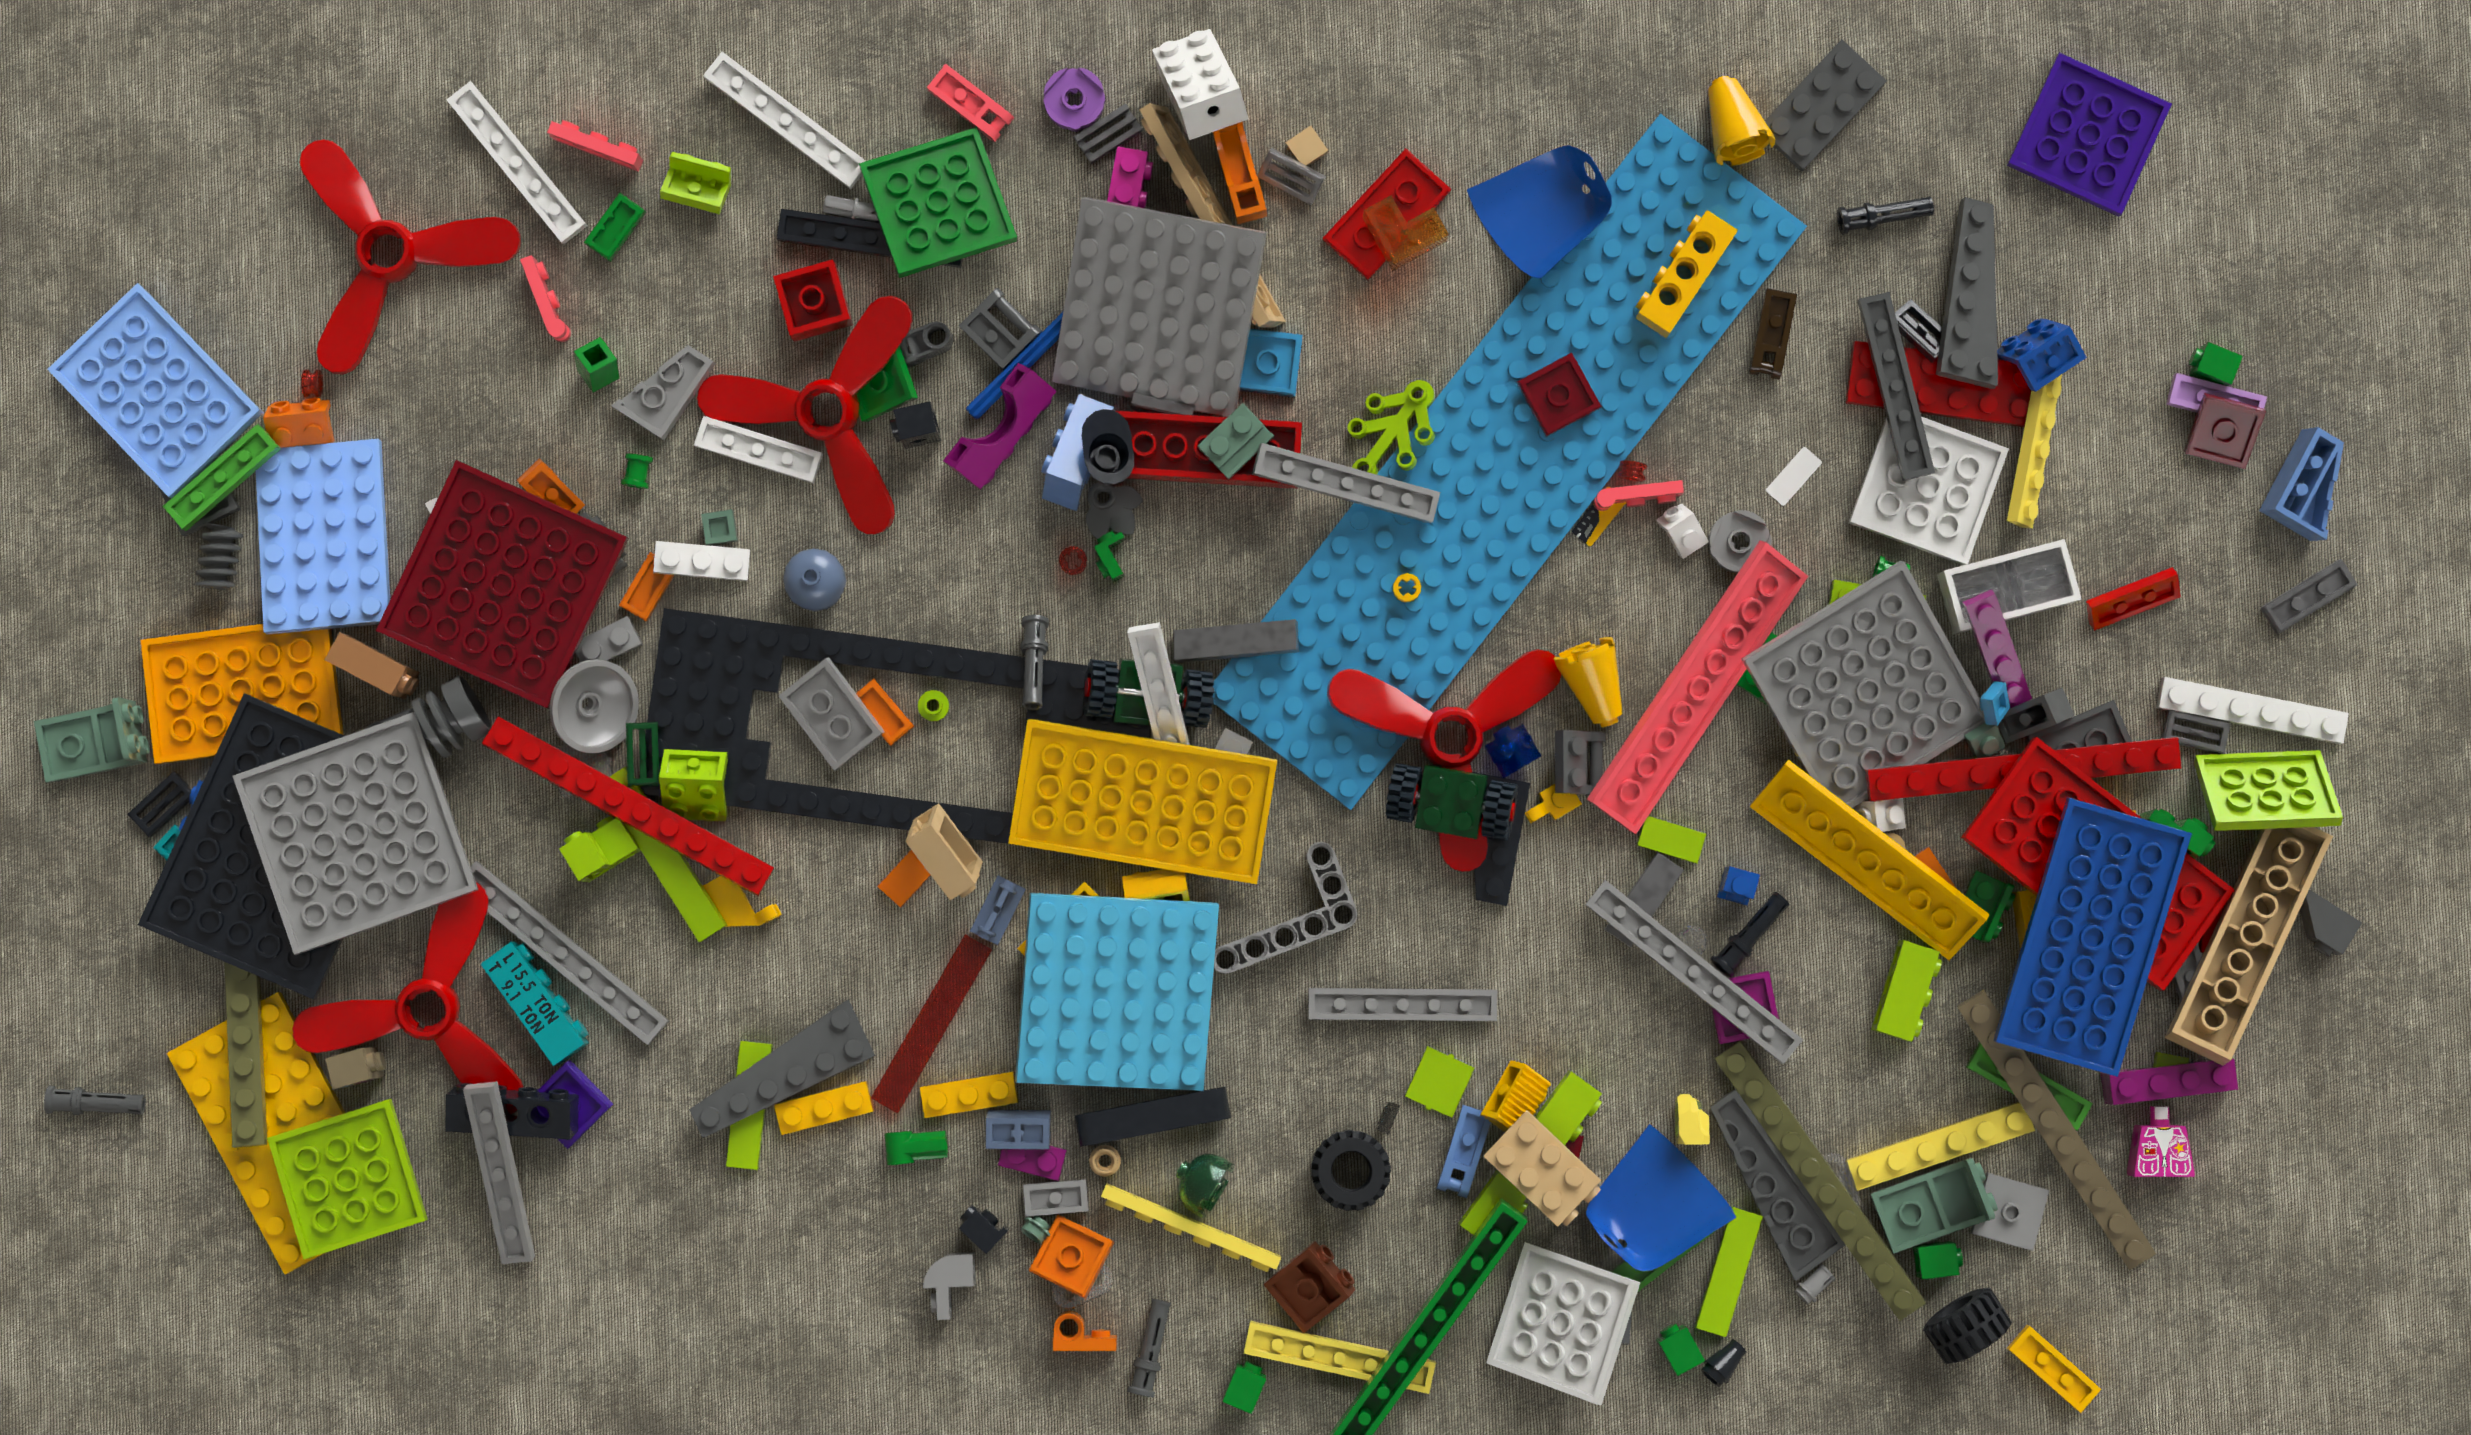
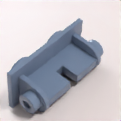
(997, 910)

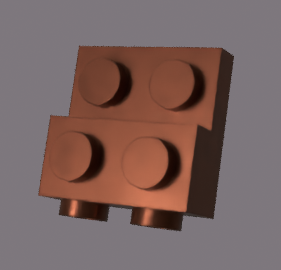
(1310, 1286)

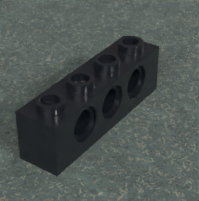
(529, 1123)

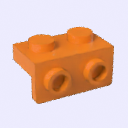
(299, 422)

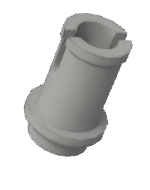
(1814, 1284)

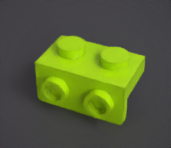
(696, 183)

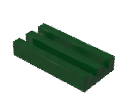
(643, 781)

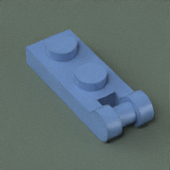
(1464, 1151)

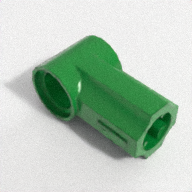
(907, 1146)

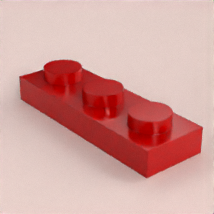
(2133, 598)

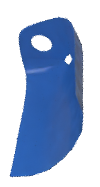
(1540, 208)
(1656, 1204)

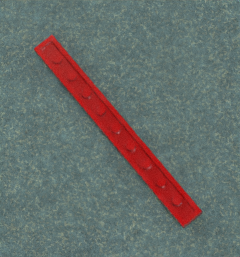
(1990, 771)
(628, 806)

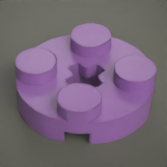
(1092, 98)

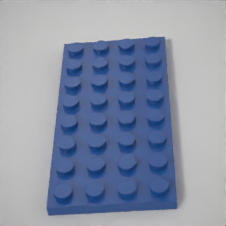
(2092, 936)

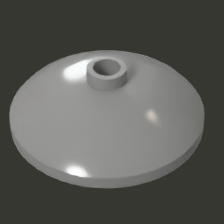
(610, 706)

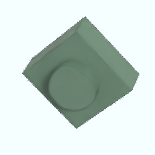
(719, 527)
(1984, 741)

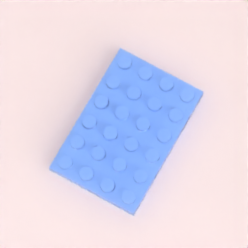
(155, 391)
(323, 537)

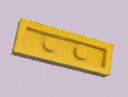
(968, 1094)
(824, 1107)
(2054, 1368)

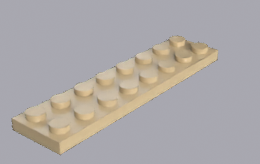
(1201, 196)

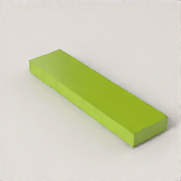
(746, 1134)
(1728, 1272)

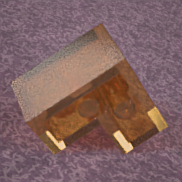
(1400, 239)

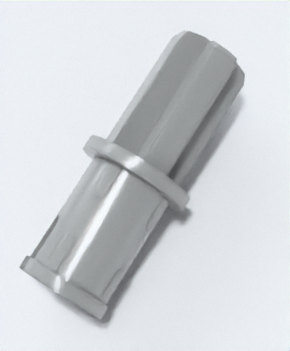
(849, 208)

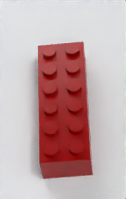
(1169, 452)

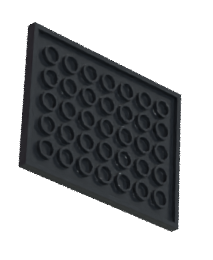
(214, 880)

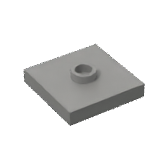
(2017, 1214)

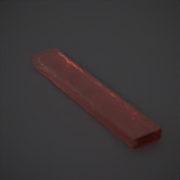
(931, 1023)

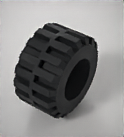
(1378, 1176)
(1967, 1325)

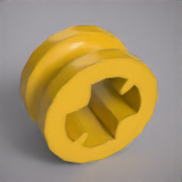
(1406, 578)

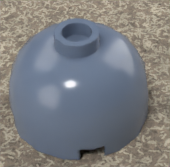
(814, 579)

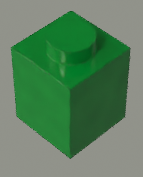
(596, 364)
(2214, 364)
(1937, 1260)
(1679, 1348)
(1244, 1387)

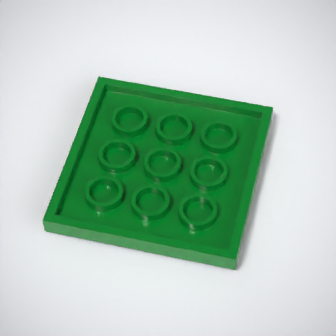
(938, 202)

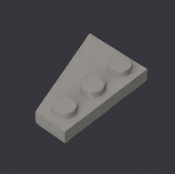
(667, 393)

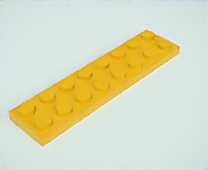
(1869, 860)

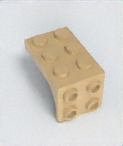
(1543, 1169)

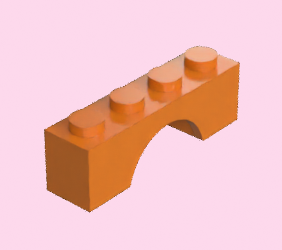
(1240, 173)

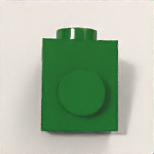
(1107, 564)

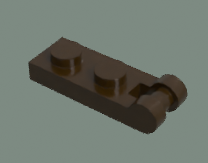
(1773, 332)

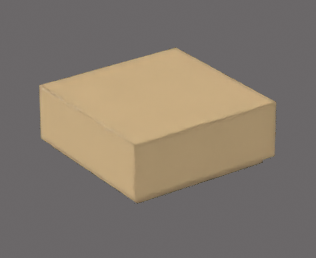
(1306, 146)

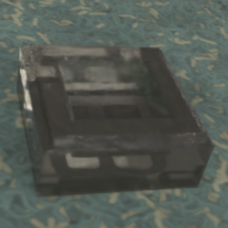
(1387, 1117)

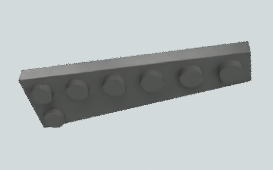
(1969, 318)
(806, 1059)
(1787, 1208)

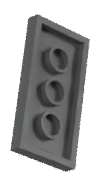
(1823, 104)

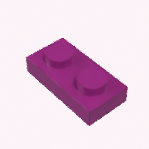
(1039, 1162)

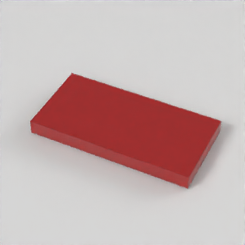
(1414, 192)

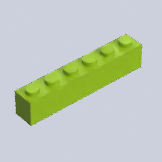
(1562, 1117)

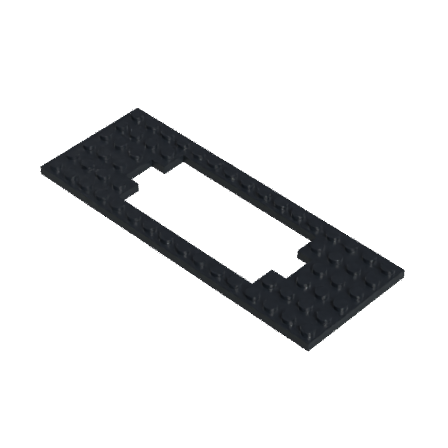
(716, 662)

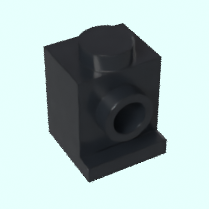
(982, 1228)

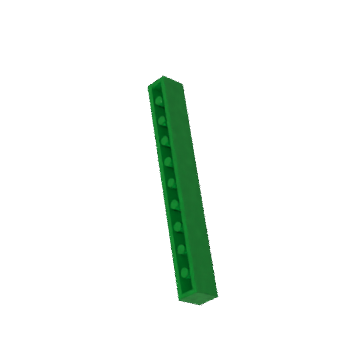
(1432, 1321)

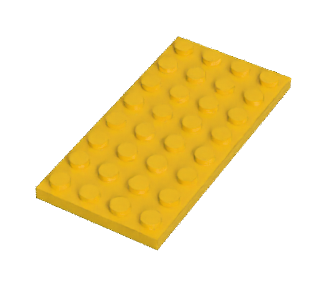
(1142, 801)
(294, 1097)

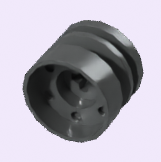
(449, 718)

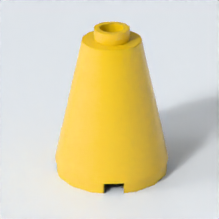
(1736, 124)
(1593, 679)

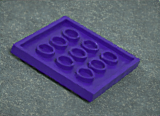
(2089, 134)

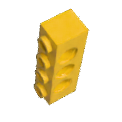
(1717, 236)

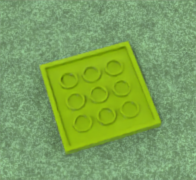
(347, 1179)

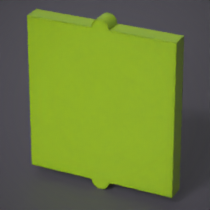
(1439, 1081)

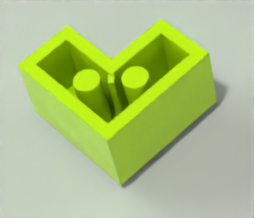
(598, 851)

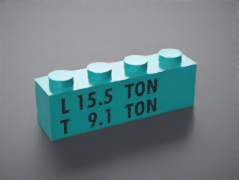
(535, 1003)

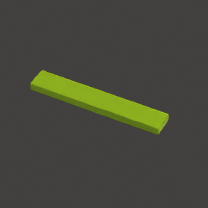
(677, 879)

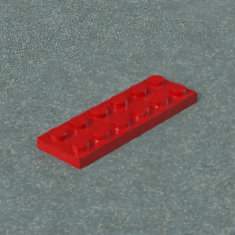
(1941, 395)

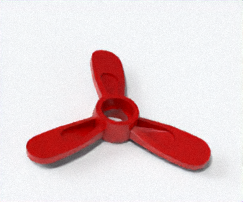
(451, 245)
(861, 359)
(1392, 711)
(363, 1020)

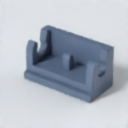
(1018, 1129)

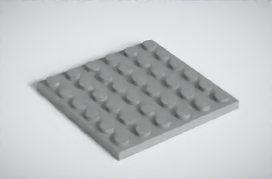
(1158, 306)
(1866, 685)
(355, 833)

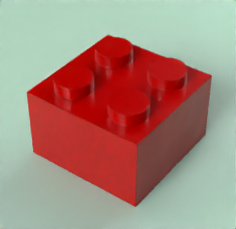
(813, 300)

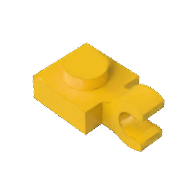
(1554, 804)

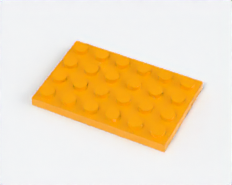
(202, 676)

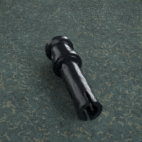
(1869, 212)
(1742, 943)

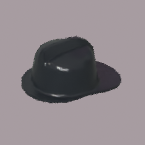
(1107, 446)

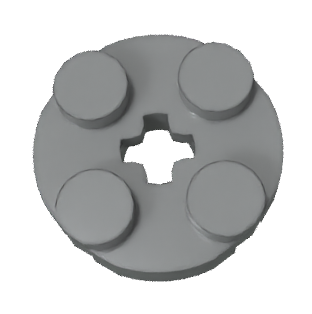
(1729, 526)

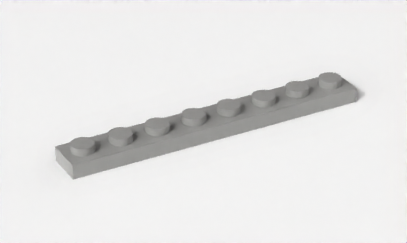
(569, 958)
(1694, 972)

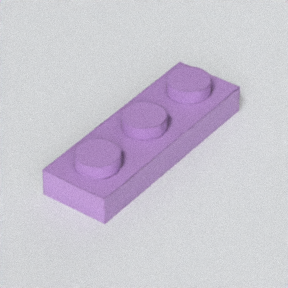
(2188, 392)

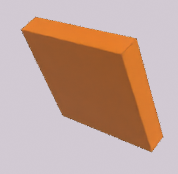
(1071, 1256)

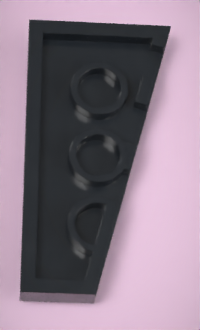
(1495, 873)

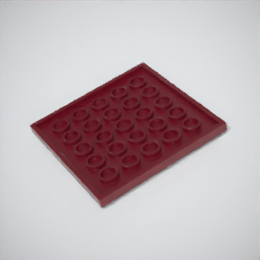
(502, 584)

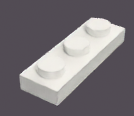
(701, 561)

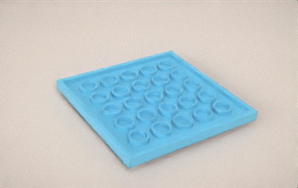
(1116, 992)

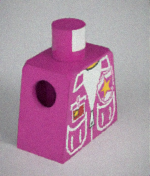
(2160, 1148)

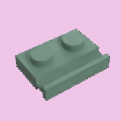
(1235, 441)

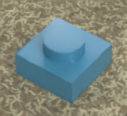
(1995, 703)

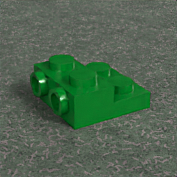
(2200, 840)

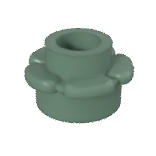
(1036, 1229)

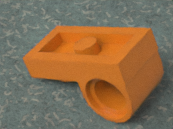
(547, 485)
(1098, 1340)

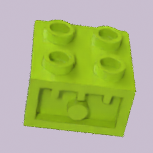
(694, 784)

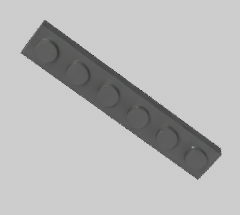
(1896, 386)

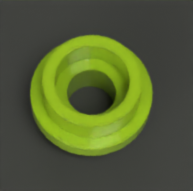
(936, 715)

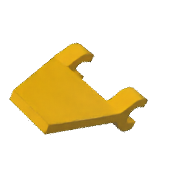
(734, 905)

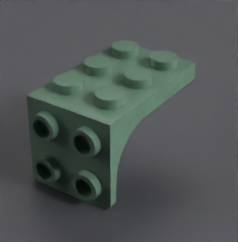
(92, 741)
(1934, 1205)

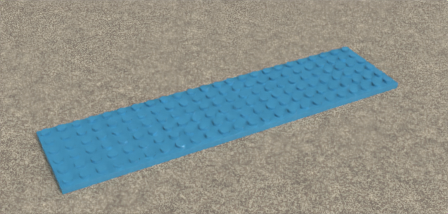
(1499, 479)

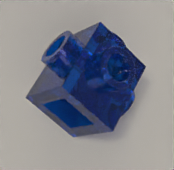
(1512, 749)

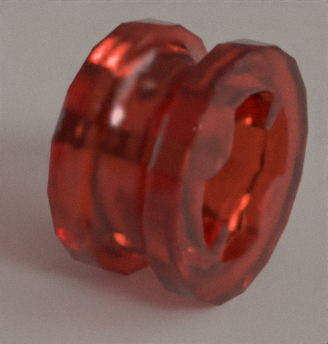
(312, 383)
(1632, 470)
(1081, 556)

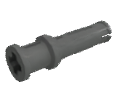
(1033, 648)
(79, 1101)
(1147, 1364)

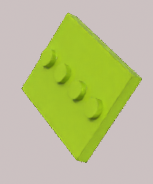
(2267, 790)

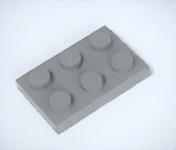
(831, 714)

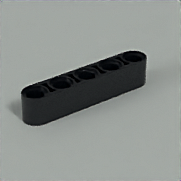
(1152, 1116)

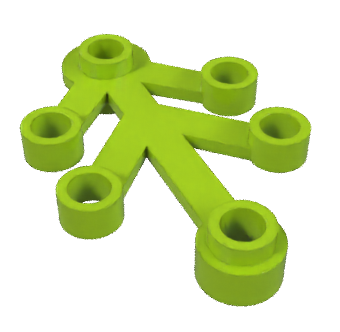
(1396, 425)

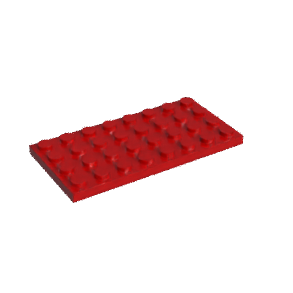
(2019, 831)

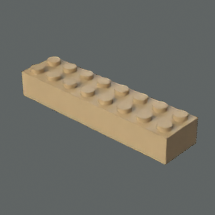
(2247, 941)

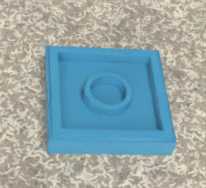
(1271, 363)

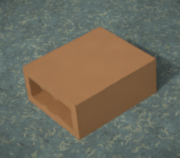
(373, 666)

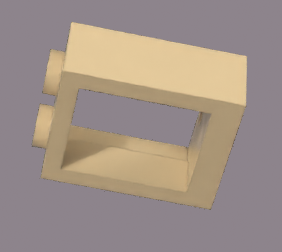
(944, 852)

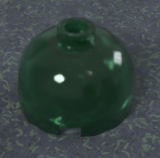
(1202, 1182)

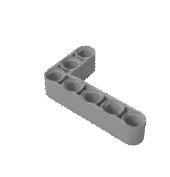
(1296, 925)

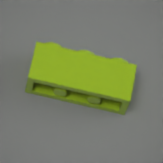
(1906, 991)

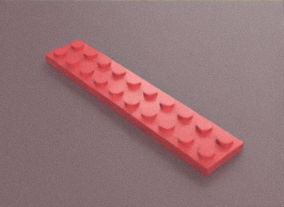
(1697, 687)

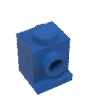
(1738, 885)

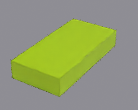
(1671, 839)

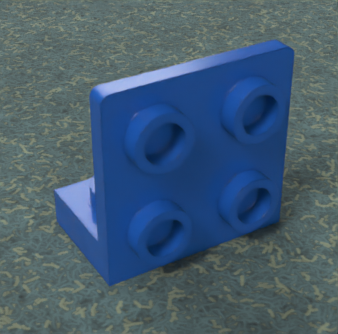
(2042, 352)

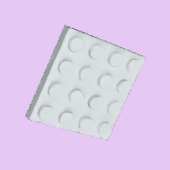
(1937, 510)
(1563, 1323)

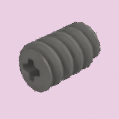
(218, 557)

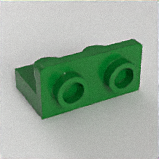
(1992, 897)

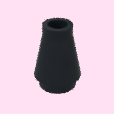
(1723, 1363)

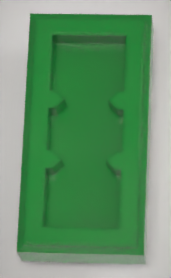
(615, 227)

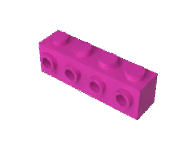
(1128, 177)

